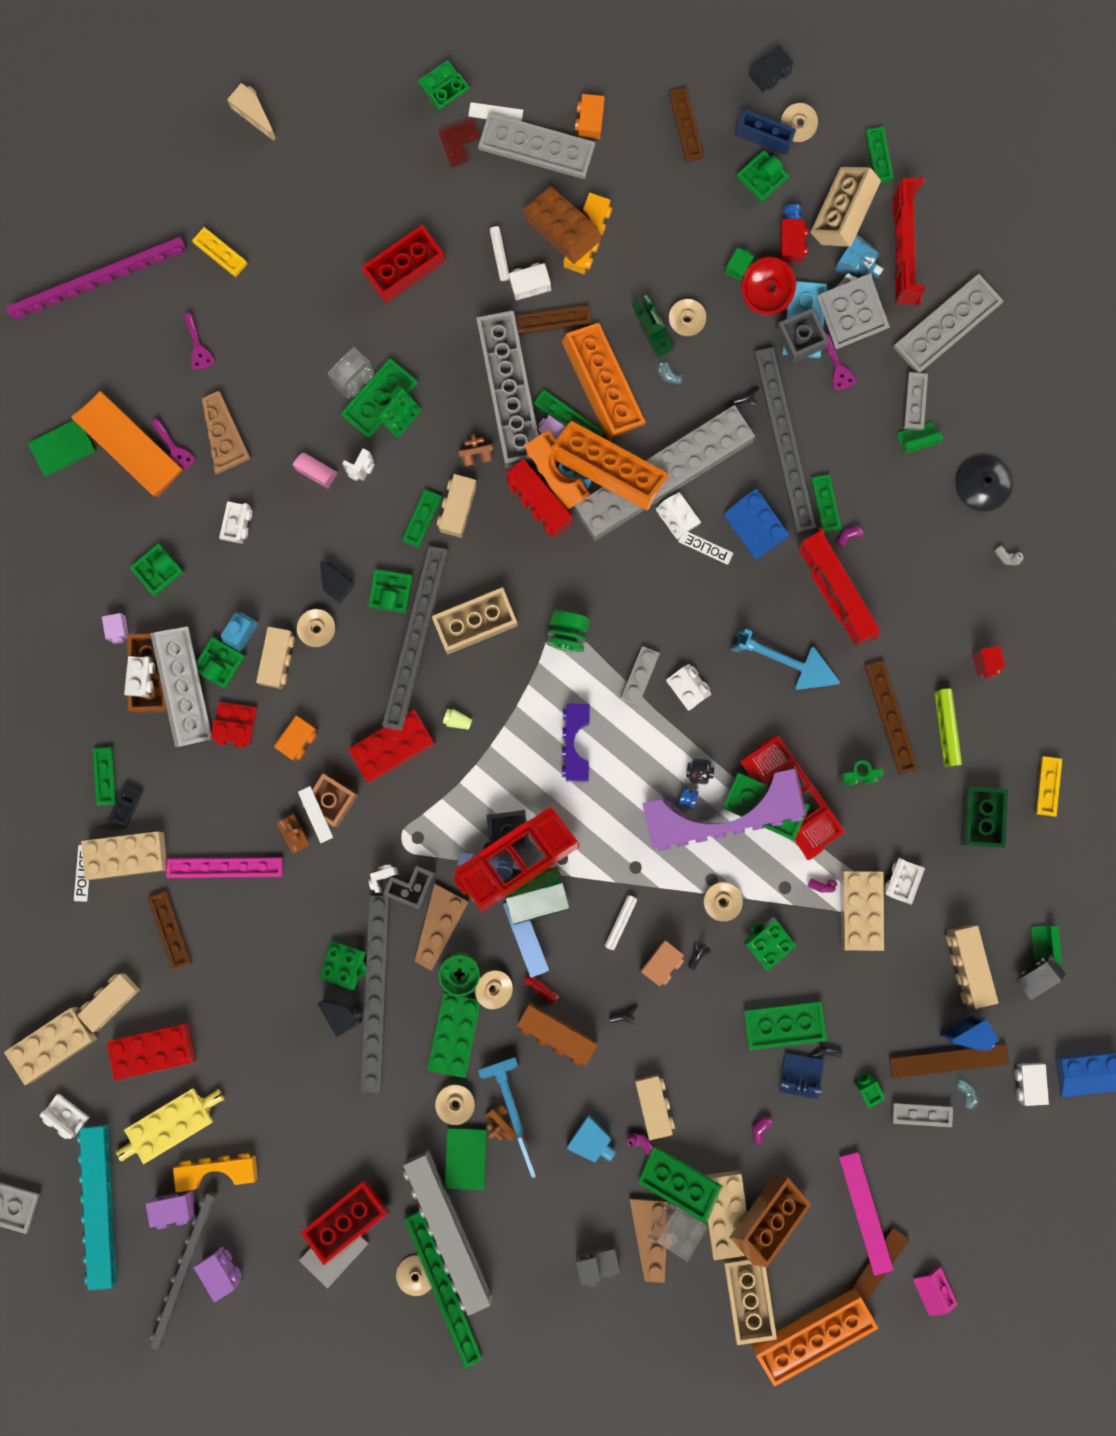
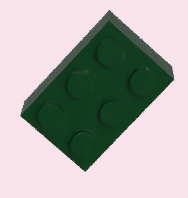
(984, 817)

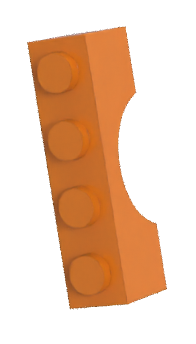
(567, 490)

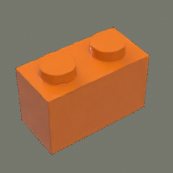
(591, 116)
(296, 739)

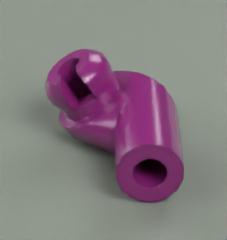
(853, 531)
(821, 887)
(759, 1127)
(639, 1140)

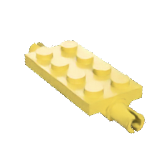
(169, 1125)

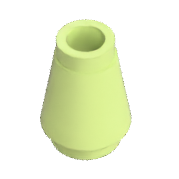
(457, 720)

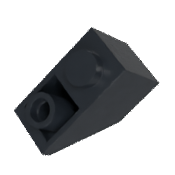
(333, 583)

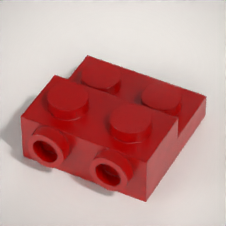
(234, 724)

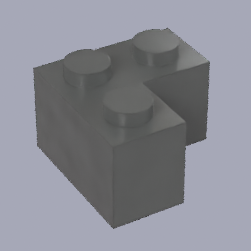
(411, 893)
(597, 1264)

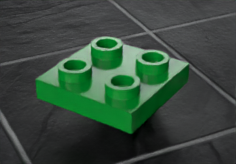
(763, 176)
(396, 411)
(156, 570)
(390, 591)
(219, 662)
(854, 777)
(769, 943)
(343, 965)

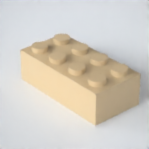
(845, 206)
(475, 621)
(124, 855)
(862, 911)
(971, 966)
(50, 1046)
(726, 1215)
(749, 1301)

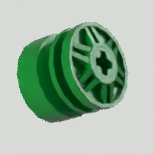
(567, 631)
(449, 980)

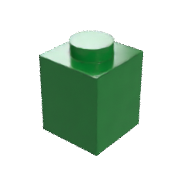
(739, 264)

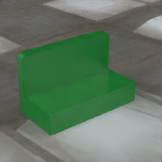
(916, 439)
(1046, 942)

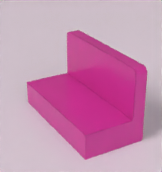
(935, 1292)

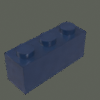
(765, 132)

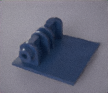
(801, 1076)

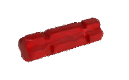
(541, 989)

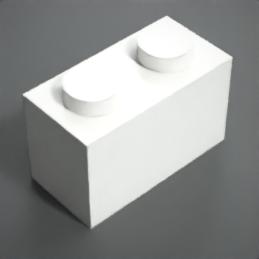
(529, 281)
(1032, 1084)

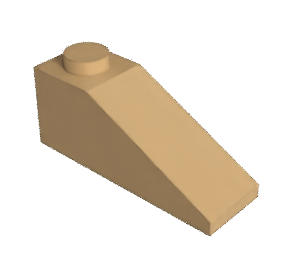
(247, 105)

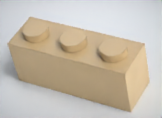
(457, 505)
(275, 658)
(107, 1002)
(654, 1107)

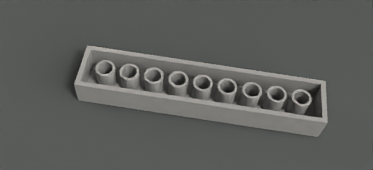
(681, 460)

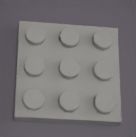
(853, 311)

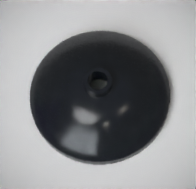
(973, 488)

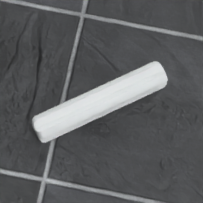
(499, 253)
(620, 922)

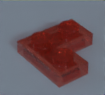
(454, 139)

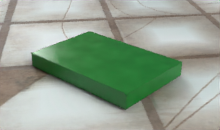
(61, 448)
(465, 1158)

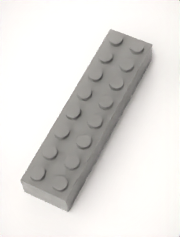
(508, 385)
(448, 1233)

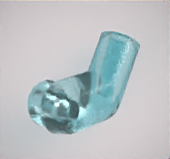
(667, 375)
(971, 1094)

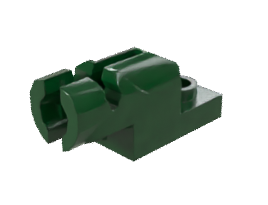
(653, 327)

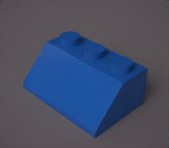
(756, 524)
(972, 1033)
(1086, 1073)

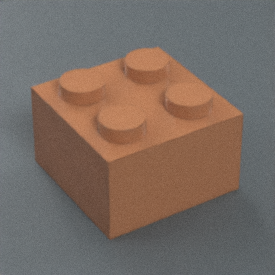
(333, 799)
(662, 963)

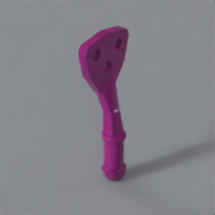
(198, 349)
(839, 369)
(175, 451)

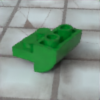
(443, 85)

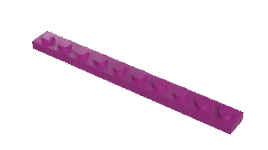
(101, 276)

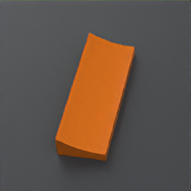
(603, 380)
(127, 444)
(609, 465)
(815, 1337)

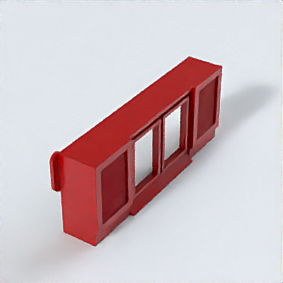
(903, 216)
(821, 558)
(817, 828)
(482, 881)

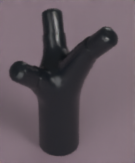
(747, 398)
(698, 955)
(626, 1016)
(827, 1051)

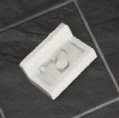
(363, 466)
(677, 515)
(235, 522)
(689, 686)
(383, 873)
(904, 881)
(64, 1117)

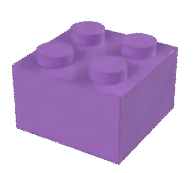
(171, 1208)
(218, 1274)

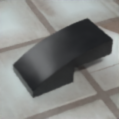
(125, 806)

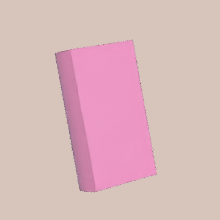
(314, 470)

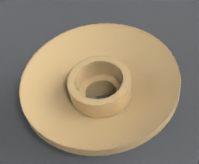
(810, 119)
(690, 309)
(309, 621)
(733, 901)
(499, 995)
(451, 1114)
(405, 1270)

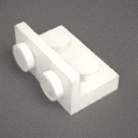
(139, 676)

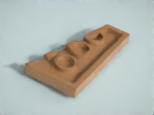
(224, 437)
(441, 919)
(652, 1254)

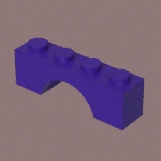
(576, 718)

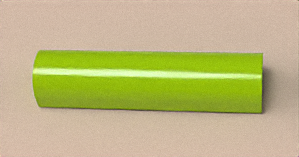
(948, 727)

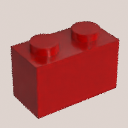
(793, 240)
(989, 662)

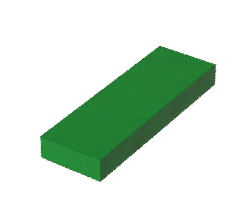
(879, 153)
(826, 503)
(422, 518)
(104, 776)

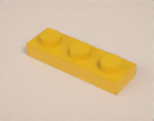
(219, 252)
(1048, 786)

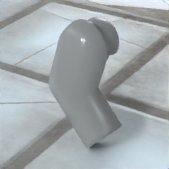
(1008, 558)

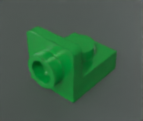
(869, 1089)

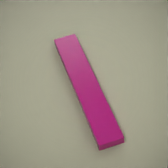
(224, 867)
(866, 1213)

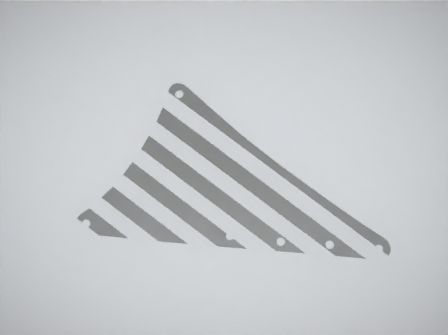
(631, 761)

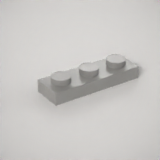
(915, 401)
(640, 676)
(922, 1114)

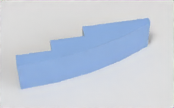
(528, 946)

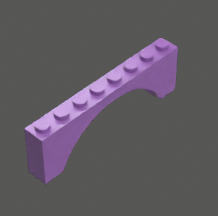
(781, 802)

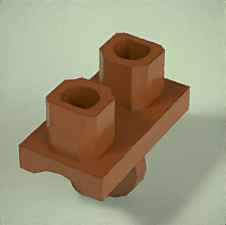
(484, 450)
(293, 834)
(495, 1117)

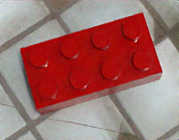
(403, 264)
(539, 499)
(391, 748)
(151, 1051)
(345, 1222)

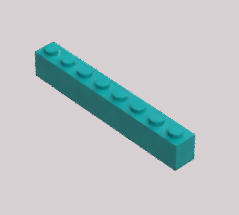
(97, 1207)

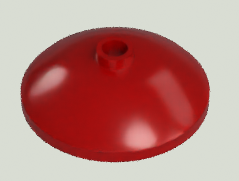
(758, 282)

